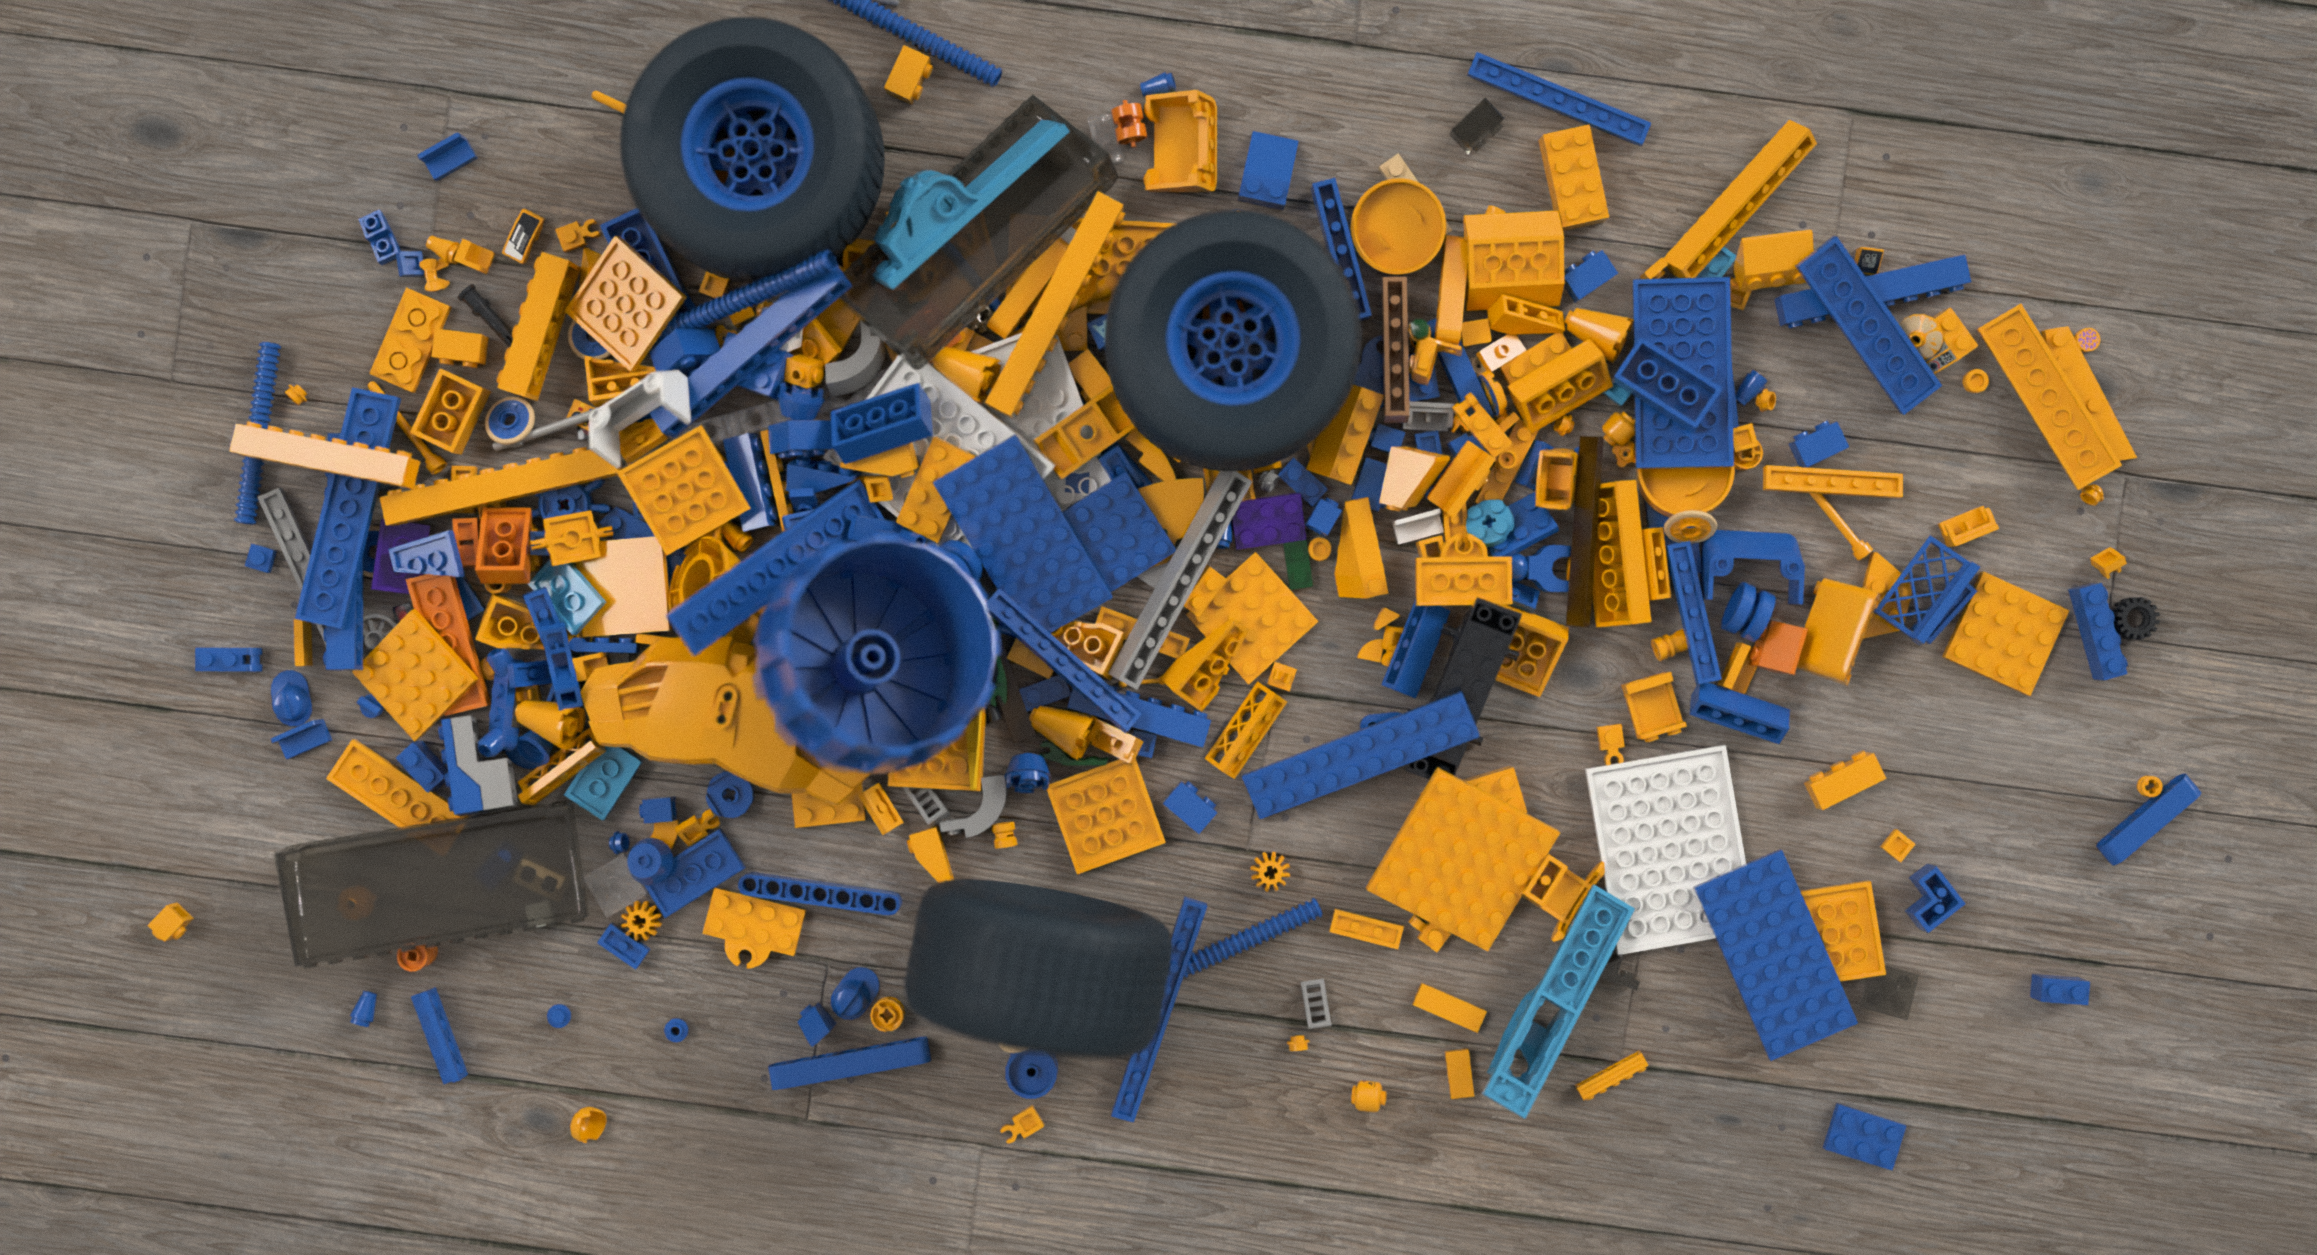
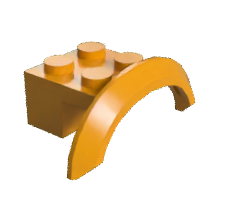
(1560, 891)

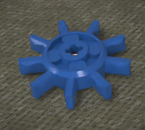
(578, 499)

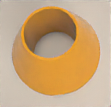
(705, 562)

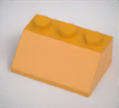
(1771, 259)

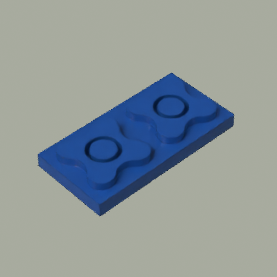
(696, 873)

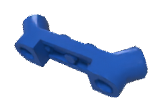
(500, 733)

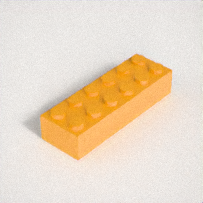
(538, 326)
(1619, 563)

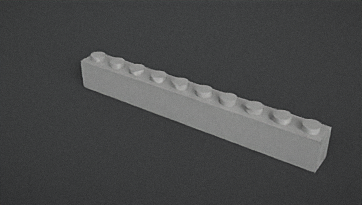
(1179, 577)

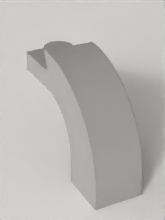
(860, 368)
(992, 806)

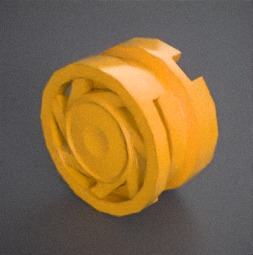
(1748, 458)
(887, 1014)

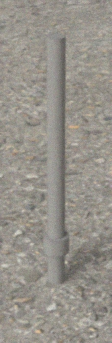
(548, 429)

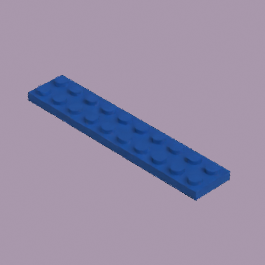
(346, 516)
(754, 579)
(1361, 755)

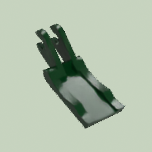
(1000, 685)
(1060, 756)

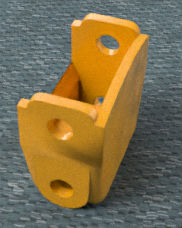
(1556, 478)

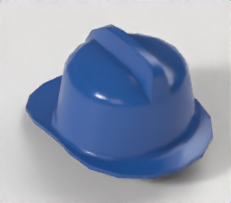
(291, 698)
(531, 751)
(855, 993)

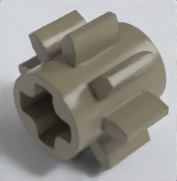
(981, 320)

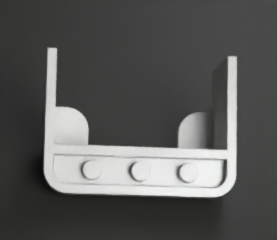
(657, 389)

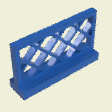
(1943, 602)

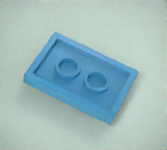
(570, 593)
(604, 781)

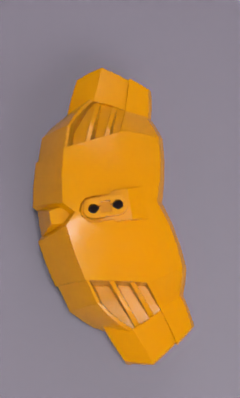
(670, 711)

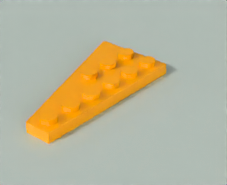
(2076, 368)

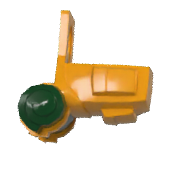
(1426, 351)

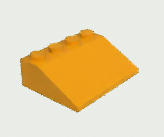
(1540, 648)

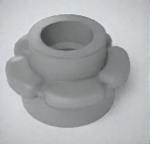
(1268, 480)

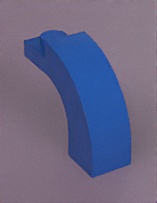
(561, 666)

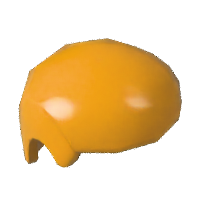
(588, 1124)

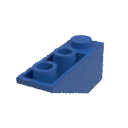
(817, 474)

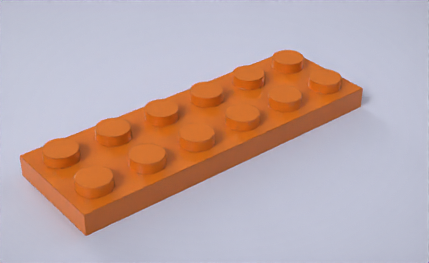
(441, 606)

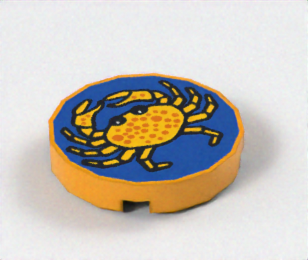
(1493, 392)

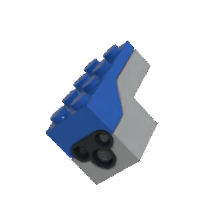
(474, 784)

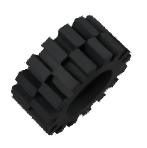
(2148, 618)

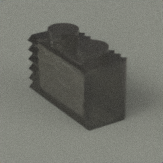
(1477, 126)

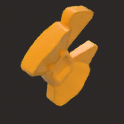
(430, 267)

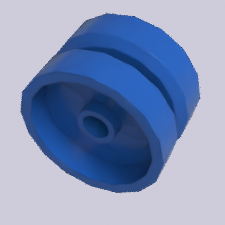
(964, 558)
(1748, 612)
(1030, 1084)

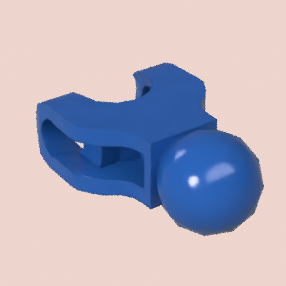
(1539, 568)

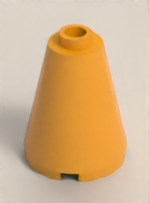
(1603, 329)
(968, 371)
(550, 723)
(1064, 728)

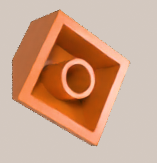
(1778, 648)

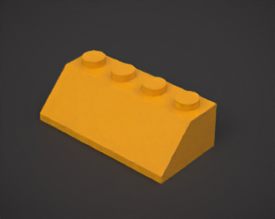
(1560, 385)
(1345, 438)

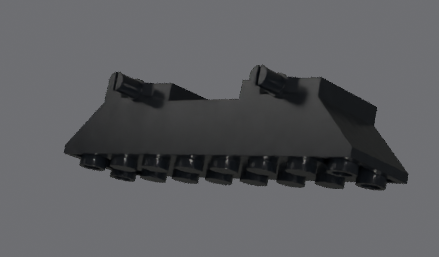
(1472, 667)

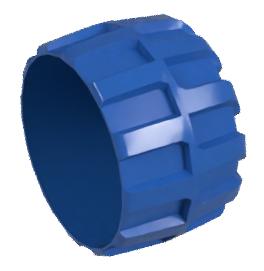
(875, 654)

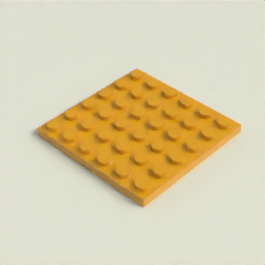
(1462, 859)

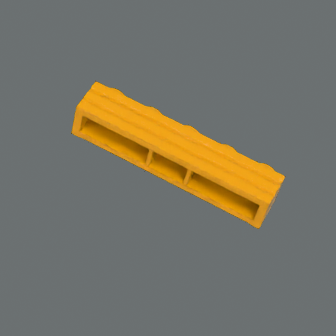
(1611, 1075)

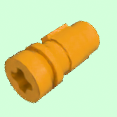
(1669, 645)

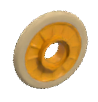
(1703, 523)

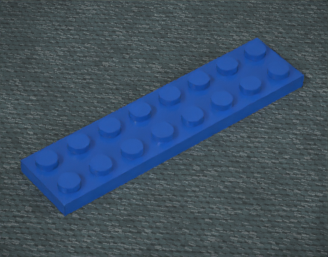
(1868, 325)

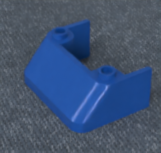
(1725, 545)

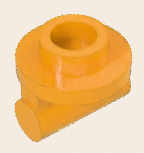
(1458, 423)

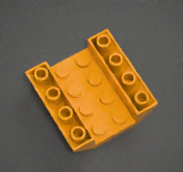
(1514, 257)

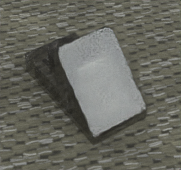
(1623, 978)

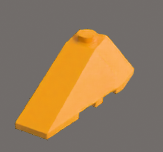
(1359, 561)
(510, 625)
(1093, 644)
(1200, 669)

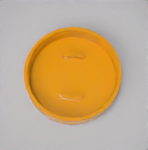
(1398, 226)
(1685, 488)

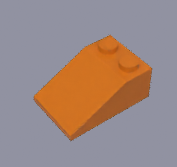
(504, 546)

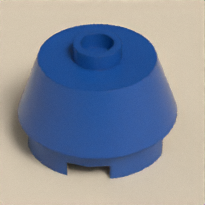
(799, 402)
(1027, 772)
(650, 861)

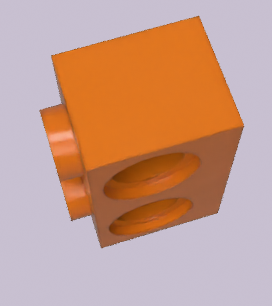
(467, 539)

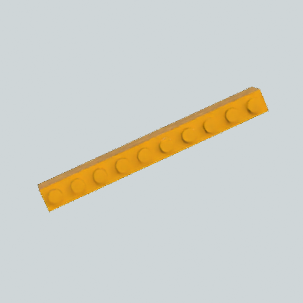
(1055, 305)
(495, 486)

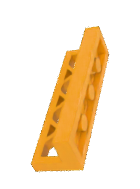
(1249, 733)
(562, 772)

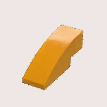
(1152, 457)

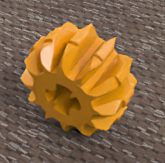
(1278, 874)
(641, 929)

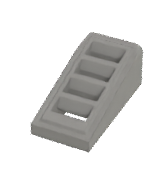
(936, 818)
(1317, 1024)

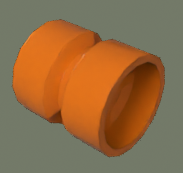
(417, 958)

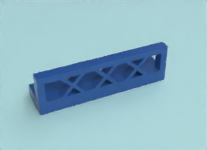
(439, 1036)

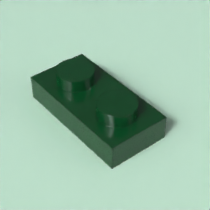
(1297, 564)

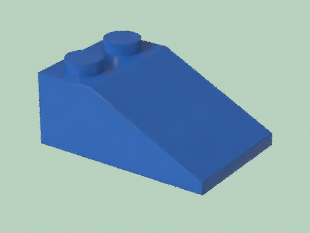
(1268, 170)

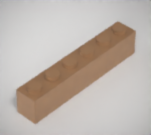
(1395, 350)

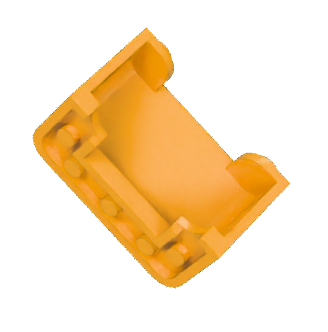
(1182, 142)
(1836, 629)

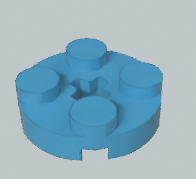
(1492, 510)

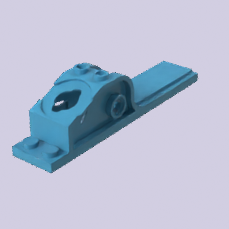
(937, 206)
(1565, 985)

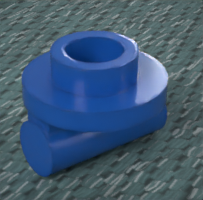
(370, 706)

